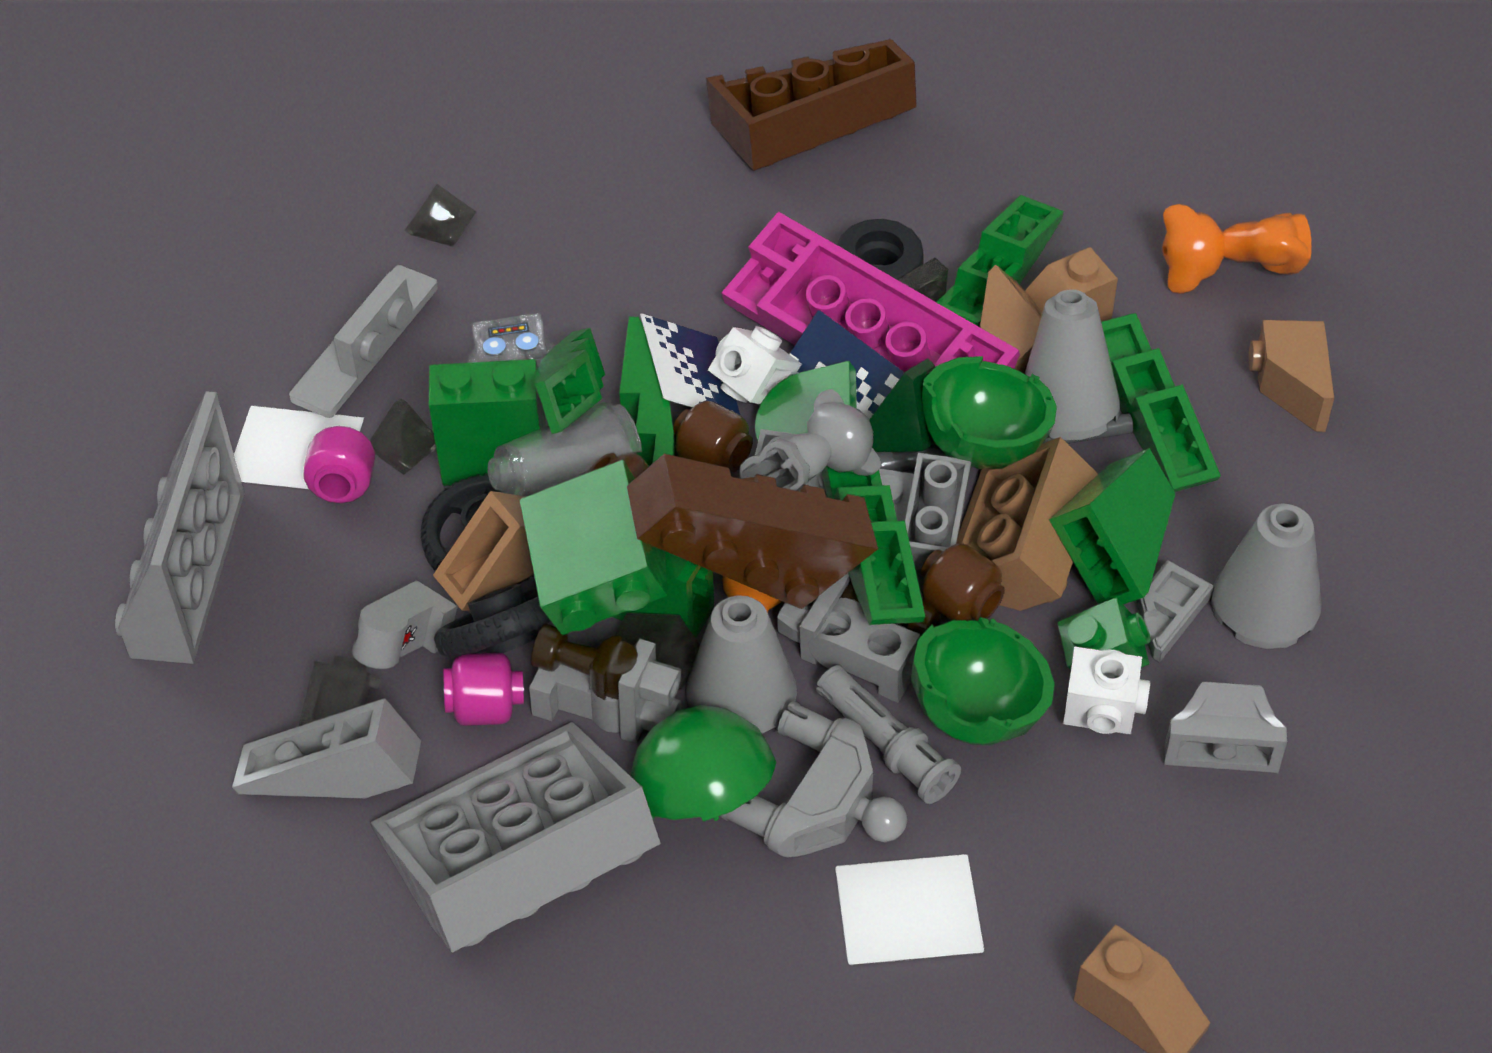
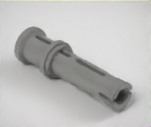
(903, 748)

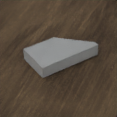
(1171, 606)

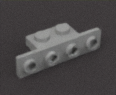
(363, 341)

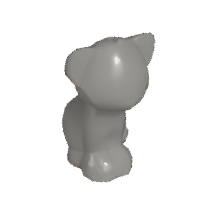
(835, 438)

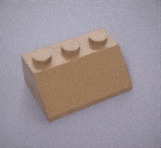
(1012, 522)

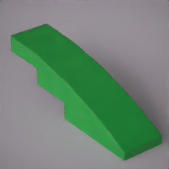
(1010, 243)
(570, 379)
(643, 396)
(1158, 408)
(887, 578)

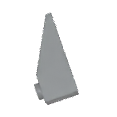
(335, 757)

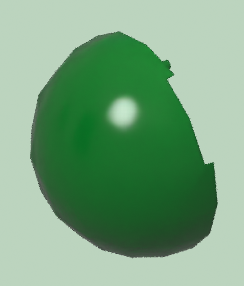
(986, 412)
(980, 681)
(702, 764)

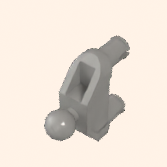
(829, 796)

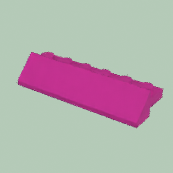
(802, 272)

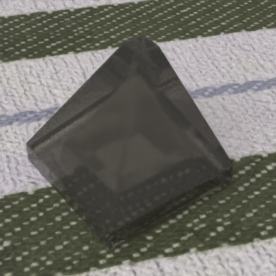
(441, 218)
(403, 438)

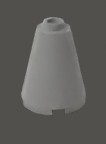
(1075, 366)
(1271, 581)
(742, 665)

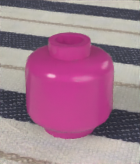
(339, 464)
(482, 689)

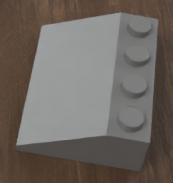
(184, 544)
(517, 834)

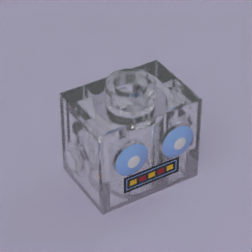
(510, 339)

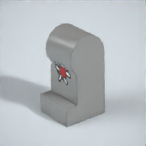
(401, 625)

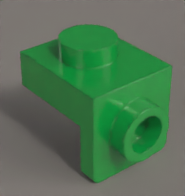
(1105, 628)

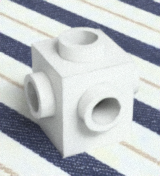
(751, 364)
(1105, 691)

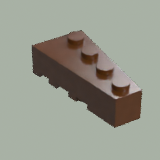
(812, 102)
(750, 528)

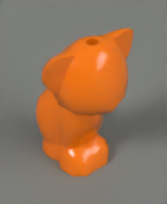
(1197, 245)

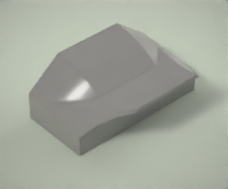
(1226, 730)

